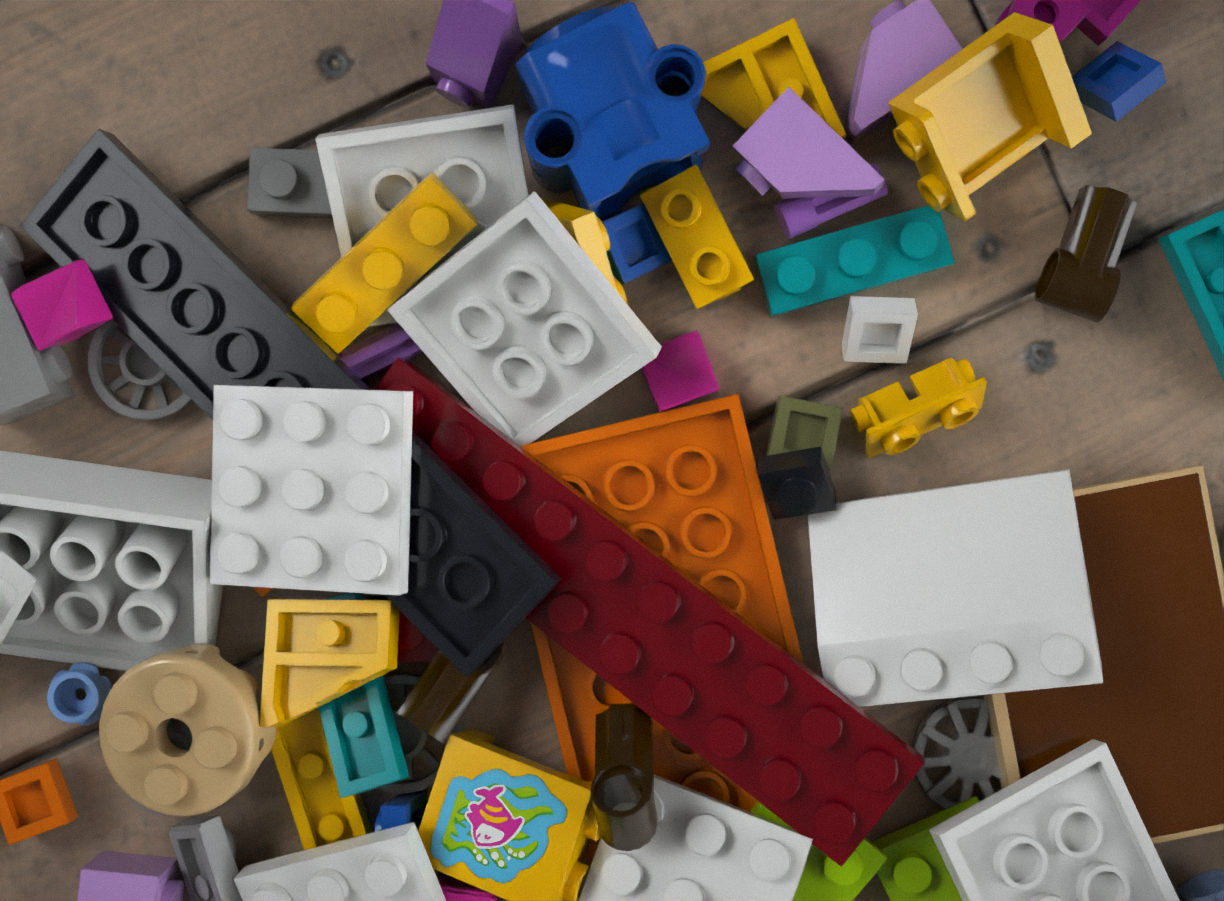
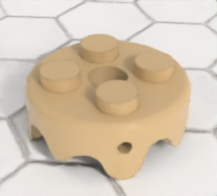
(217, 707)

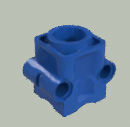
(601, 96)

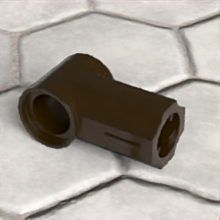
(1082, 271)
(445, 695)
(624, 775)

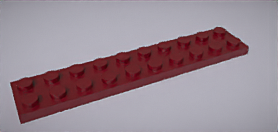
(674, 642)

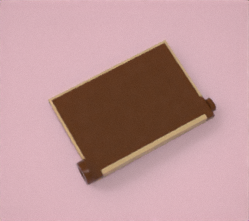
(1161, 652)

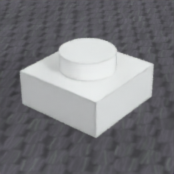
(879, 329)

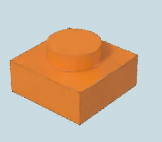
(35, 801)

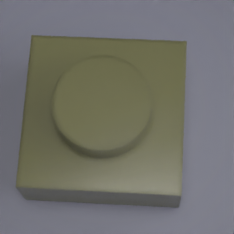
(804, 425)

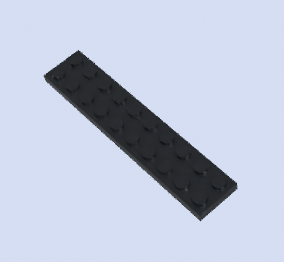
(221, 325)

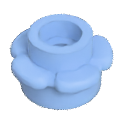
(63, 698)

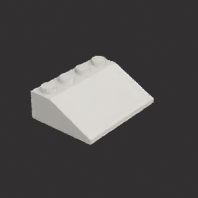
(112, 558)
(954, 592)

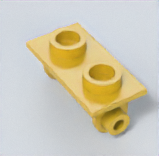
(697, 237)
(945, 398)

